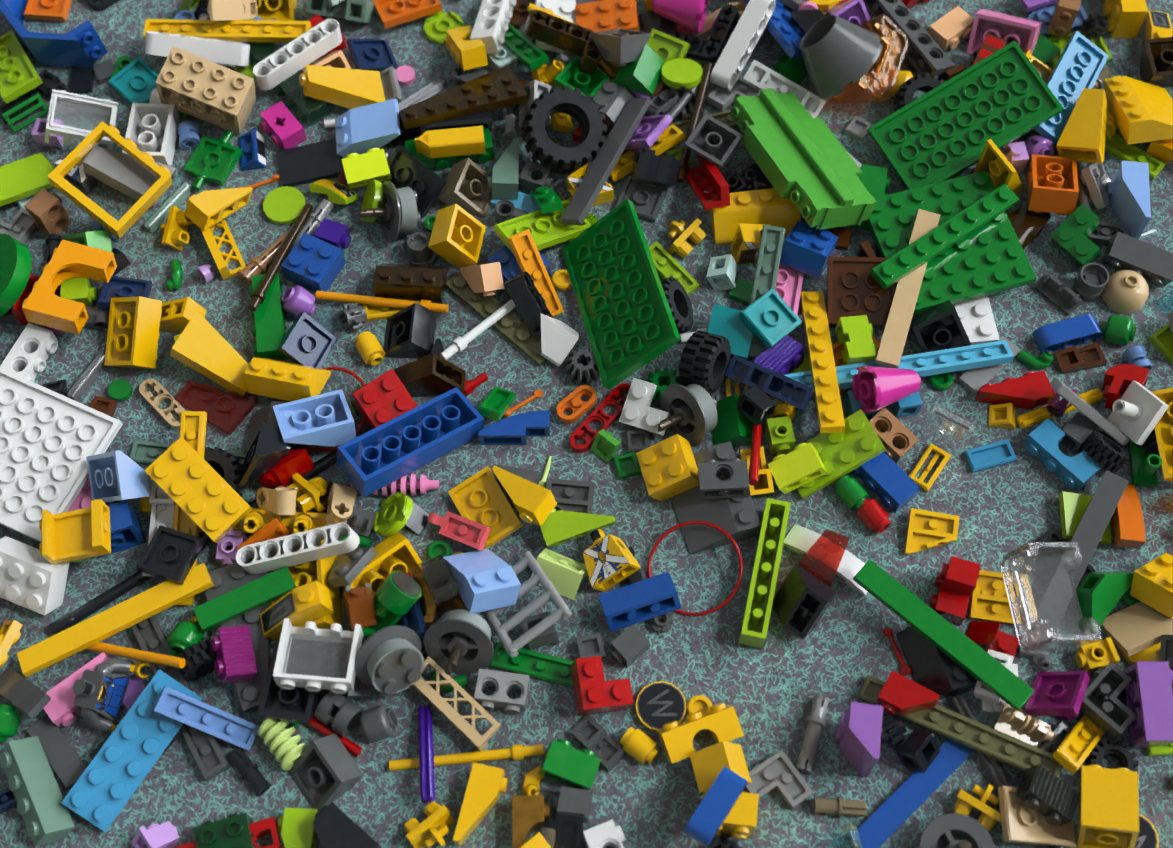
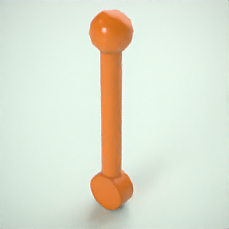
(274, 178)
(537, 394)

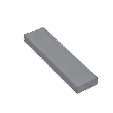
(1089, 411)

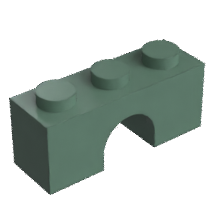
(346, 9)

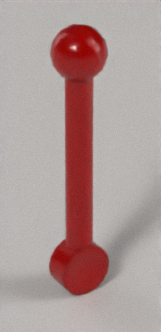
(904, 670)

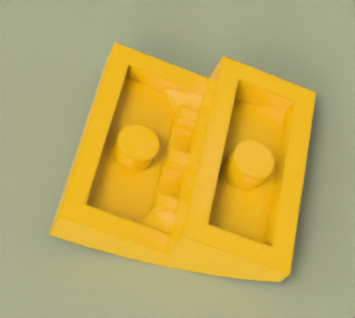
(990, 598)

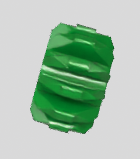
(662, 380)

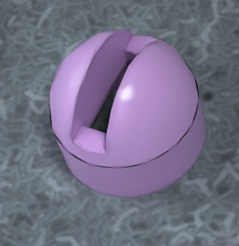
(205, 271)

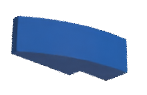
(516, 428)

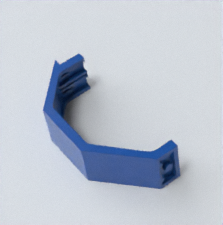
(74, 48)

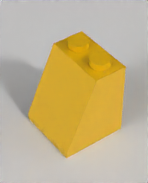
(1107, 808)

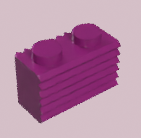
(234, 654)

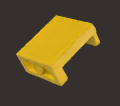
(76, 533)

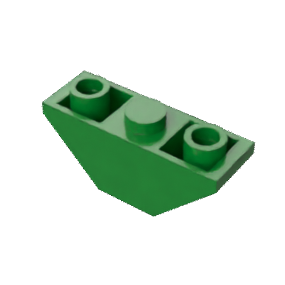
(1101, 592)

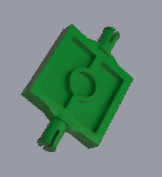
(213, 160)

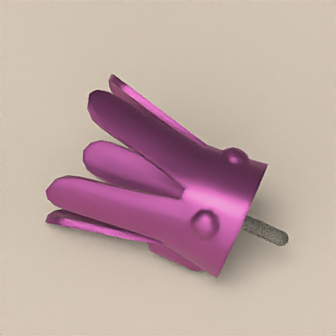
(1058, 407)

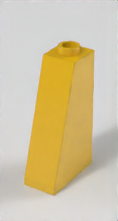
(342, 86)
(1086, 128)
(210, 355)

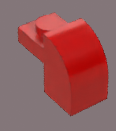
(1118, 380)

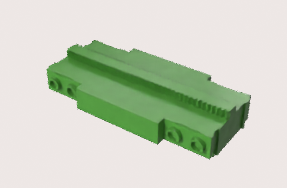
(802, 159)

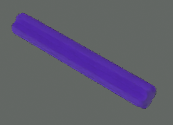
(426, 754)

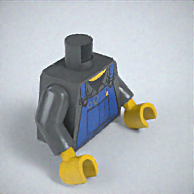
(103, 691)

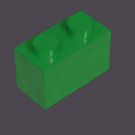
(569, 765)

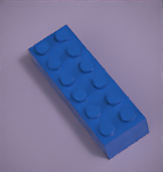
(409, 441)

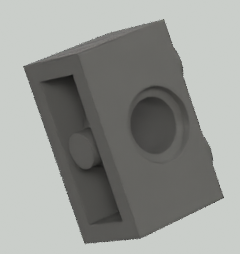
(713, 488)

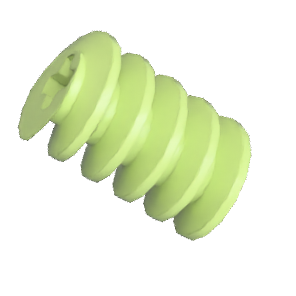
(281, 742)

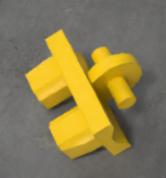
(176, 229)
(677, 230)
(309, 492)
(966, 801)
(431, 829)

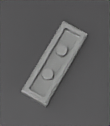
(977, 377)

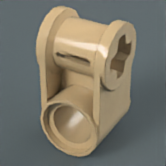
(278, 500)
(340, 504)

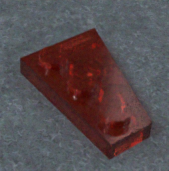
(223, 408)
(824, 556)

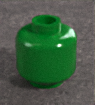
(1118, 330)
(183, 636)
(9, 721)

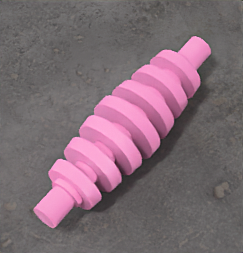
(404, 484)

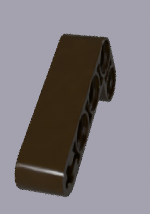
(564, 36)

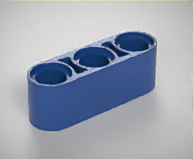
(1067, 332)
(715, 806)

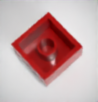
(382, 399)

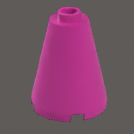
(686, 13)
(883, 386)

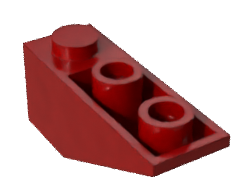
(1023, 392)

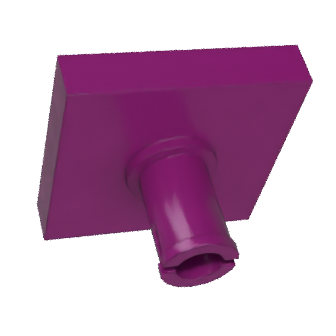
(1057, 694)

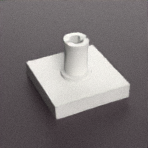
(1137, 412)

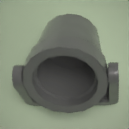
(418, 251)

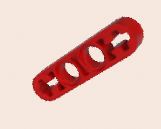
(599, 416)

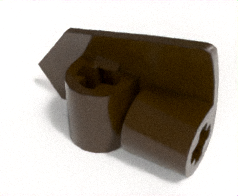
(1028, 224)

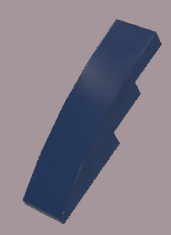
(770, 382)

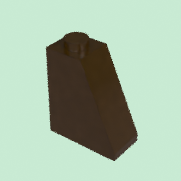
(430, 376)

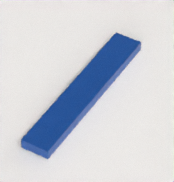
(911, 795)

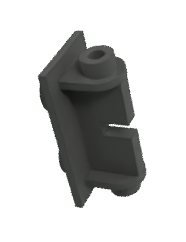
(1058, 293)

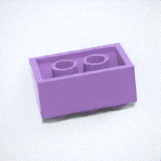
(1151, 699)
(860, 735)

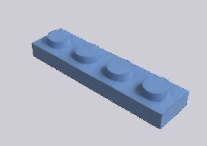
(206, 718)

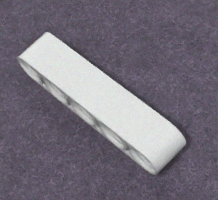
(742, 43)
(211, 49)
(297, 54)
(286, 547)

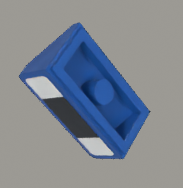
(252, 150)

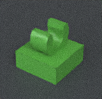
(605, 445)

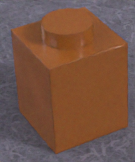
(359, 607)

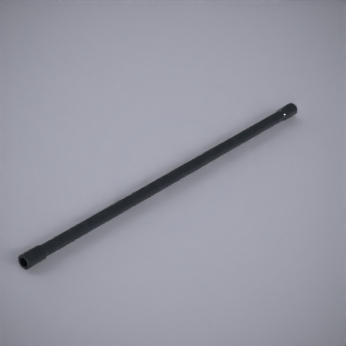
(136, 579)

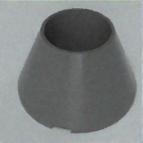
(837, 54)

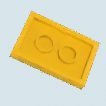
(485, 502)

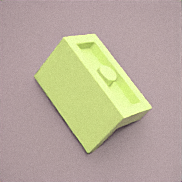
(562, 571)

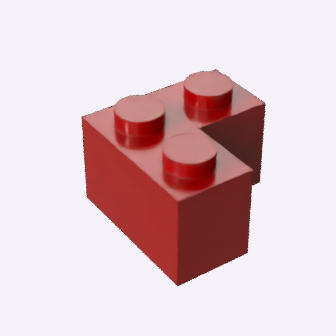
(955, 586)
(595, 694)

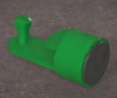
(393, 600)

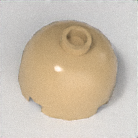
(1125, 292)

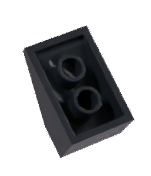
(286, 704)

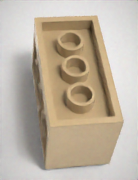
(206, 90)

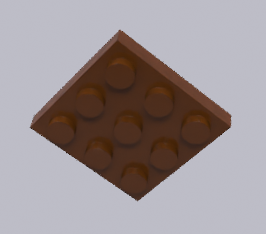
(855, 291)

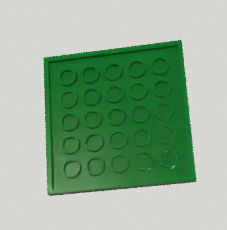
(973, 267)

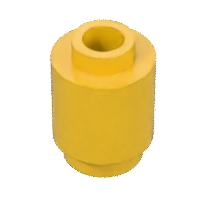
(369, 348)
(639, 745)

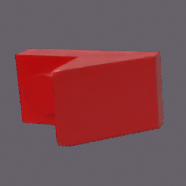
(990, 637)

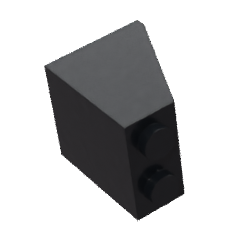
(339, 831)

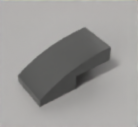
(595, 738)

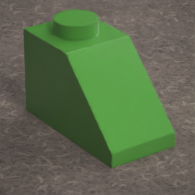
(95, 239)

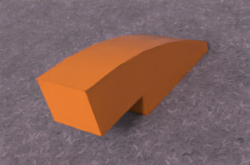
(1128, 520)

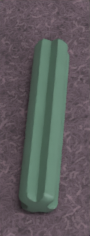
(162, 212)

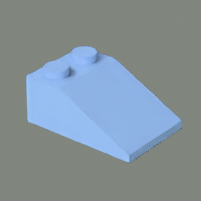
(367, 127)
(1131, 196)
(316, 420)
(483, 580)

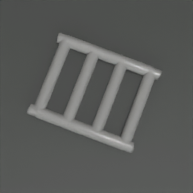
(550, 594)

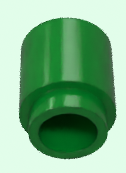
(850, 492)

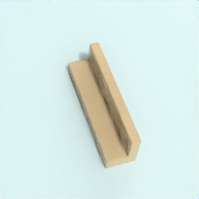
(451, 713)

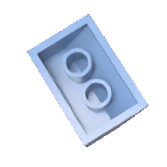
(116, 477)

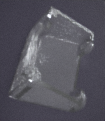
(1045, 596)

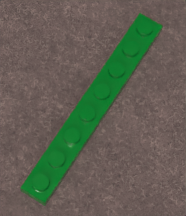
(944, 236)

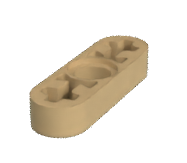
(162, 395)

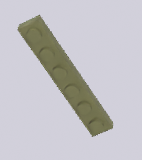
(509, 325)

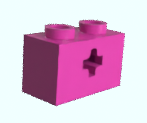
(282, 126)

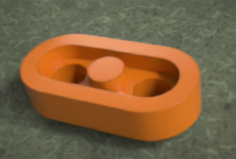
(575, 404)

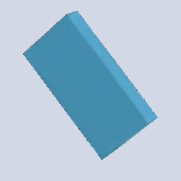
(990, 456)

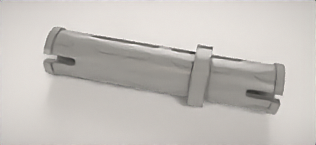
(315, 220)
(815, 723)

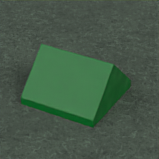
(642, 74)
(575, 78)
(732, 423)

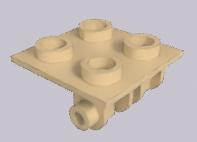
(1023, 726)

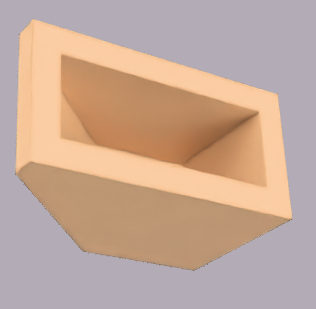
(484, 278)

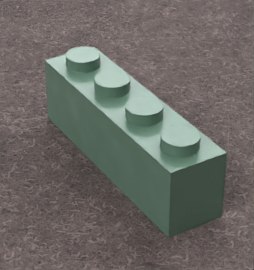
(35, 791)

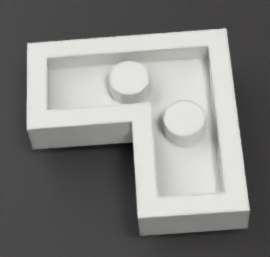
(638, 410)

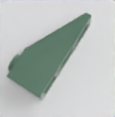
(505, 173)

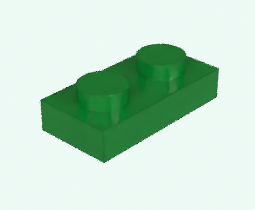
(546, 200)

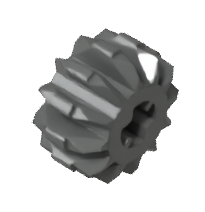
(575, 367)

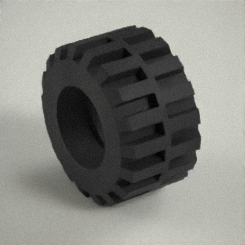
(917, 83)
(679, 304)
(705, 360)
(229, 463)

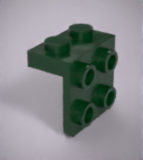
(225, 833)

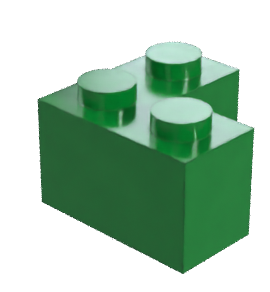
(1073, 234)

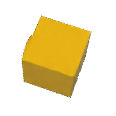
(712, 759)

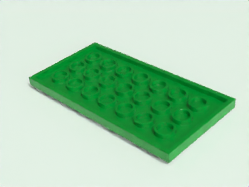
(952, 122)
(619, 295)

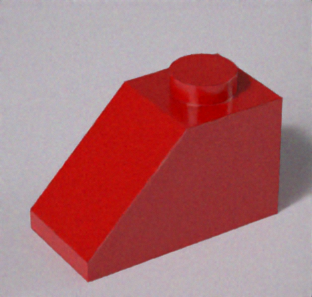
(280, 475)
(905, 696)

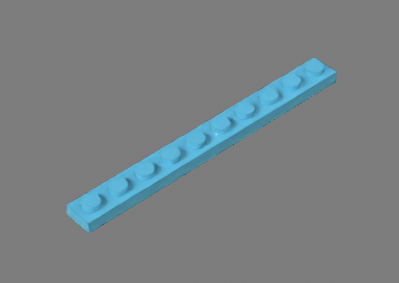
(929, 362)

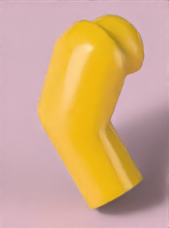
(532, 782)

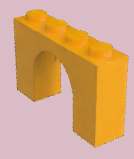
(67, 262)

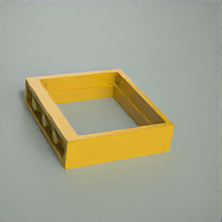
(116, 227)

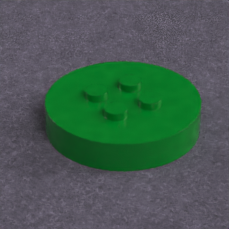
(14, 271)

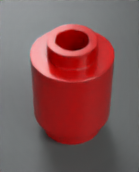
(873, 516)

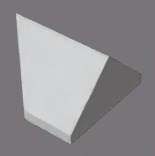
(556, 339)

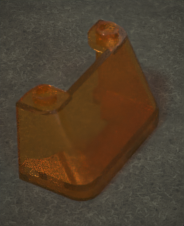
(880, 79)

